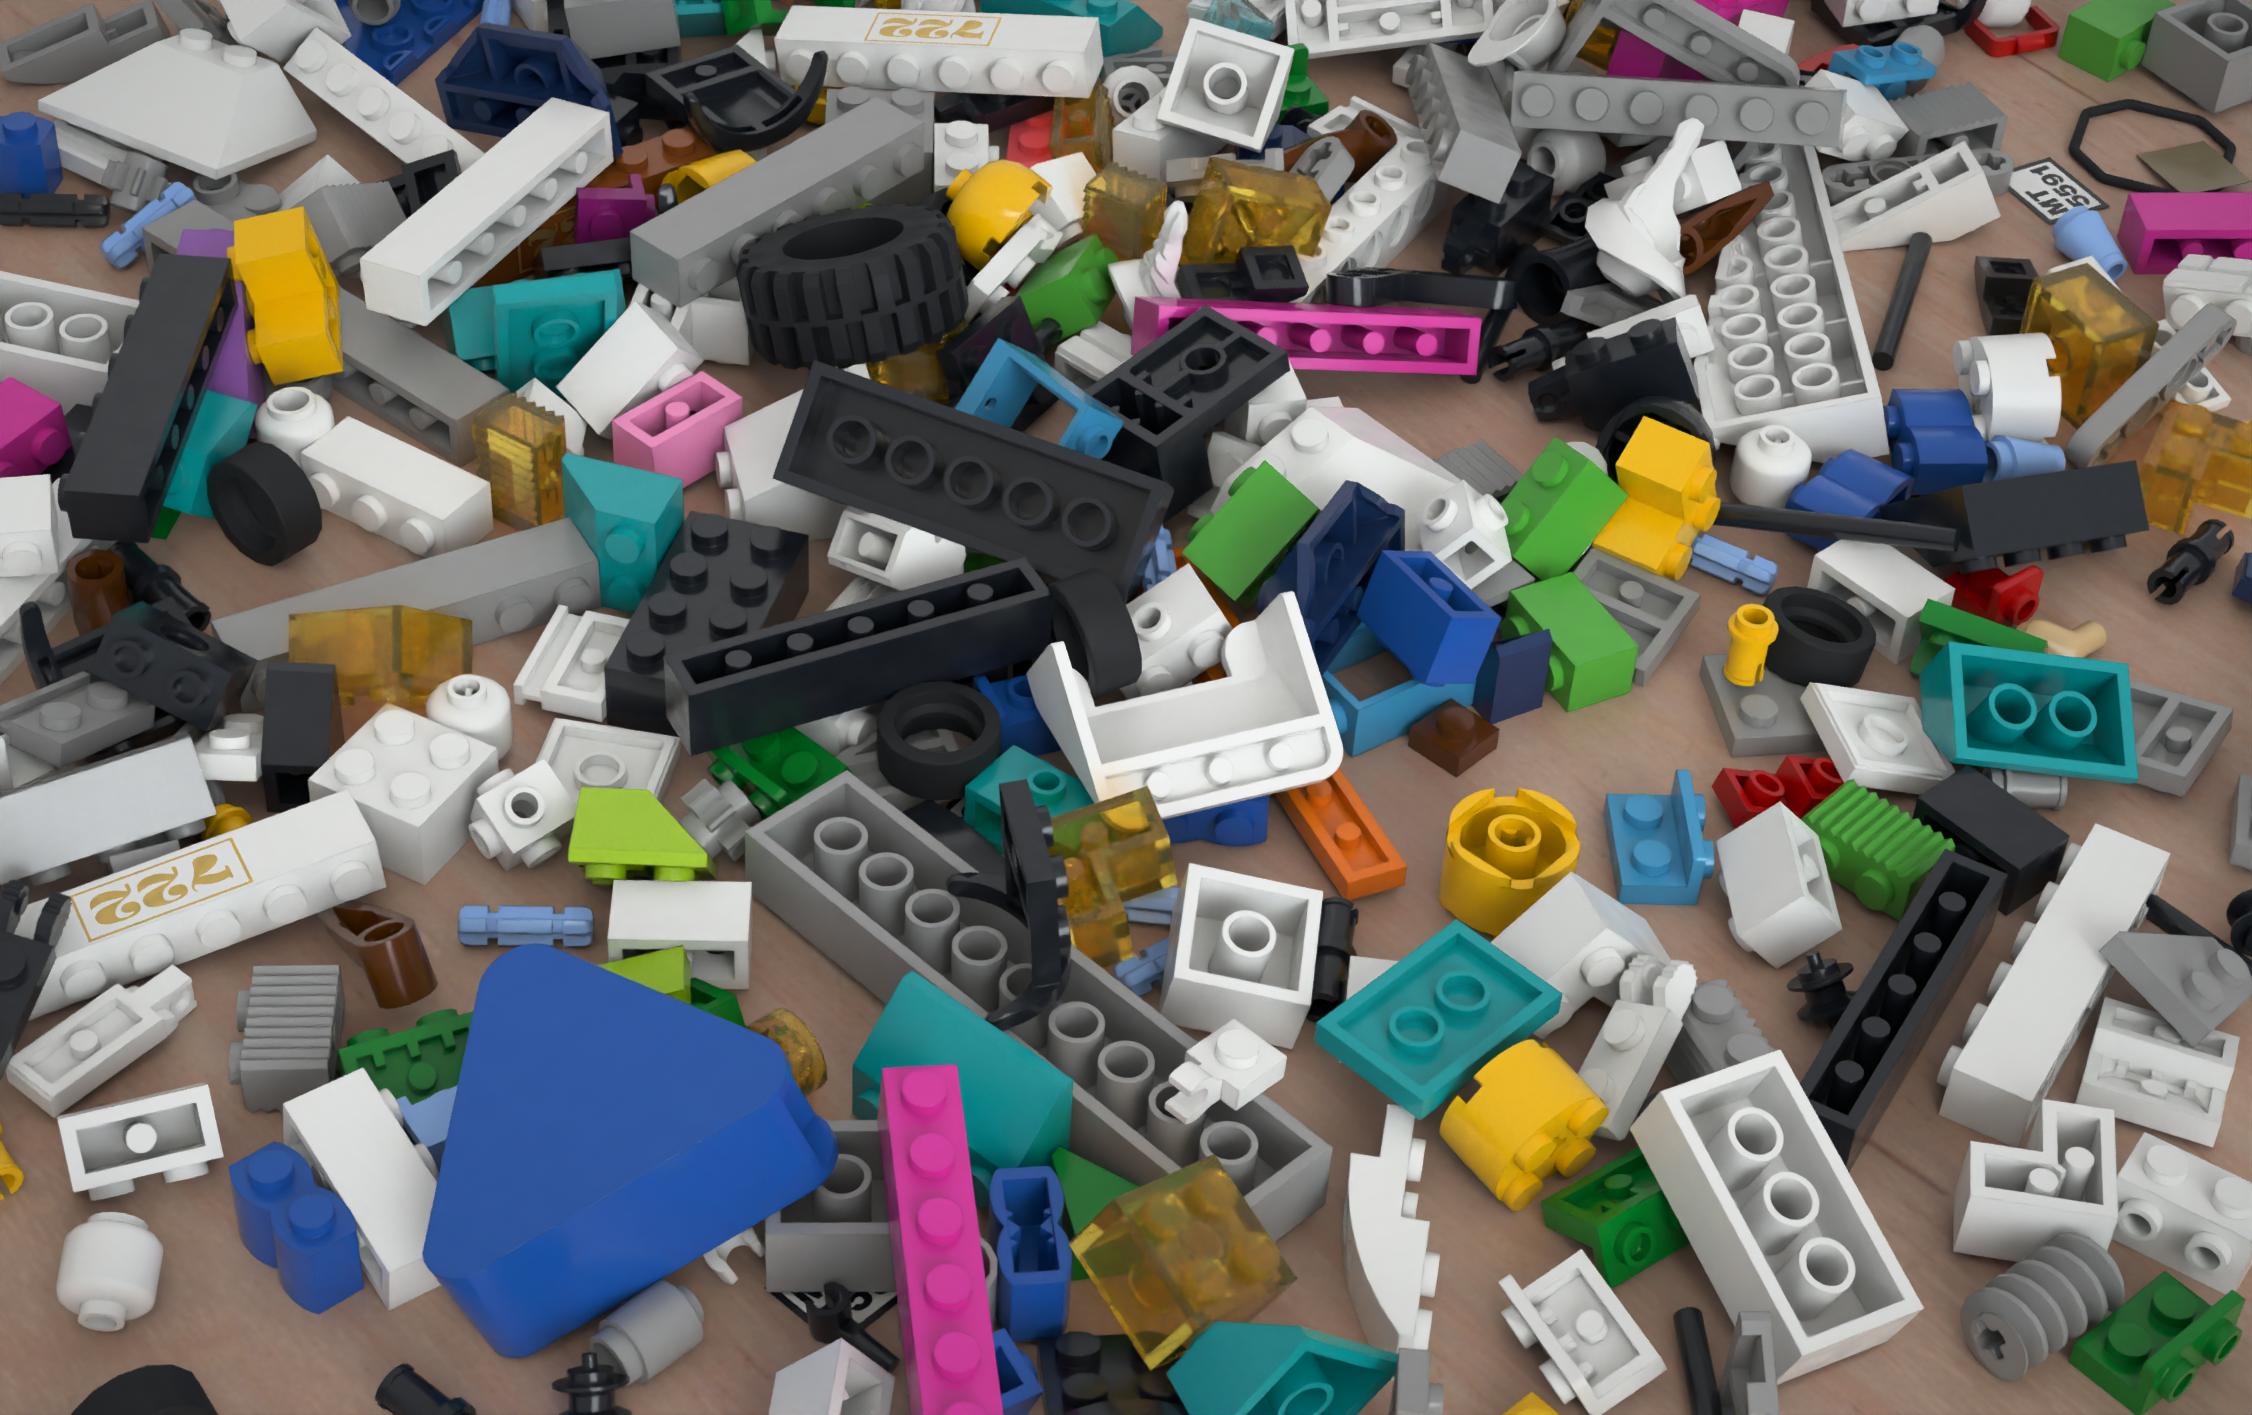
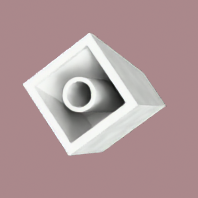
(748, 469)

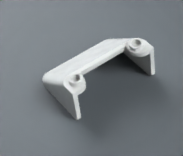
(1206, 741)

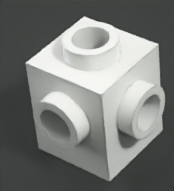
(1465, 533)
(522, 816)

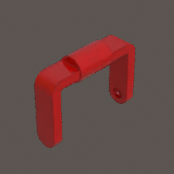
(2043, 37)

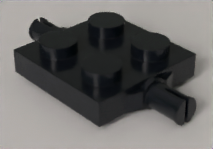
(968, 350)

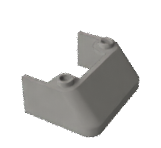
(1692, 37)

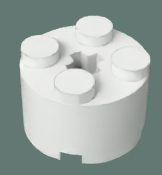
(2010, 385)

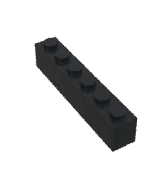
(149, 399)
(856, 655)
(1902, 1000)

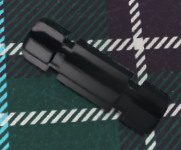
(54, 210)

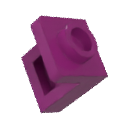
(611, 211)

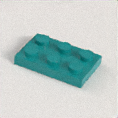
(549, 326)
(1437, 1018)

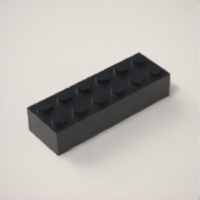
(971, 480)

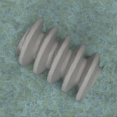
(2041, 1304)

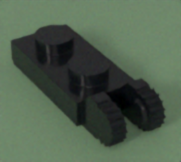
(25, 961)

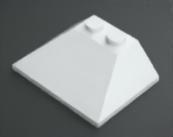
(1375, 25)
(190, 104)
(1346, 444)

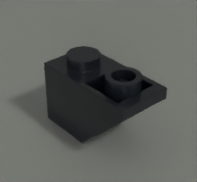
(298, 729)

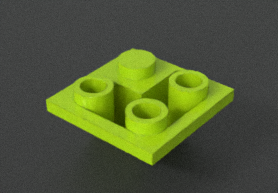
(632, 835)

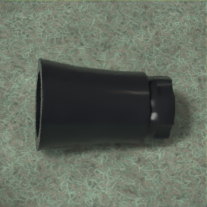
(1551, 273)

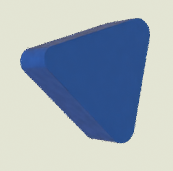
(604, 1146)

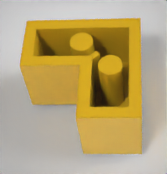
(288, 296)
(1668, 500)

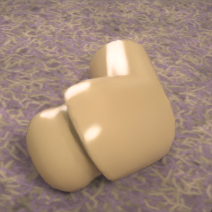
(2074, 643)

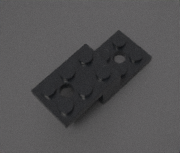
(1173, 405)

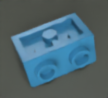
(1884, 67)
(1659, 845)

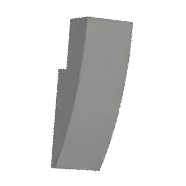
(80, 44)

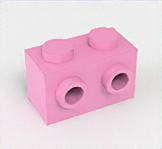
(678, 429)

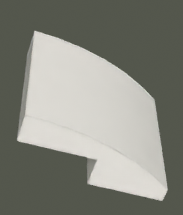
(2155, 1075)

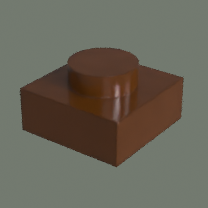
(1453, 737)

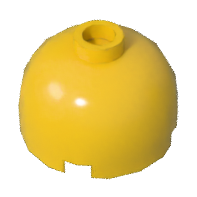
(992, 207)

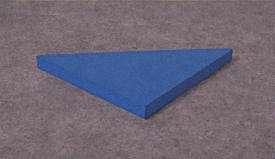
(408, 37)

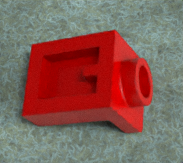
(1998, 595)

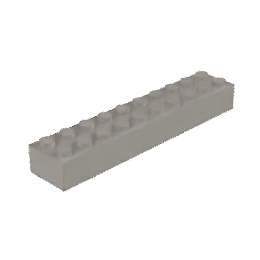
(878, 905)

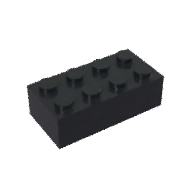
(710, 587)

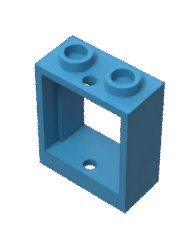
(1009, 379)
(1389, 713)

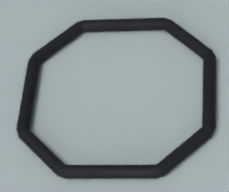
(2140, 106)

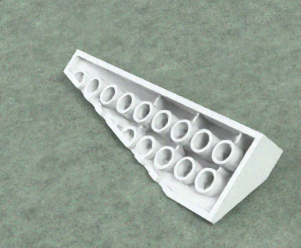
(1789, 322)

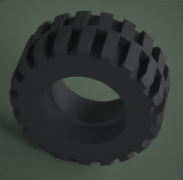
(852, 286)

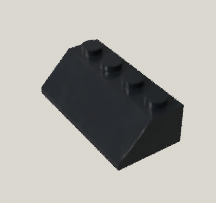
(2030, 515)

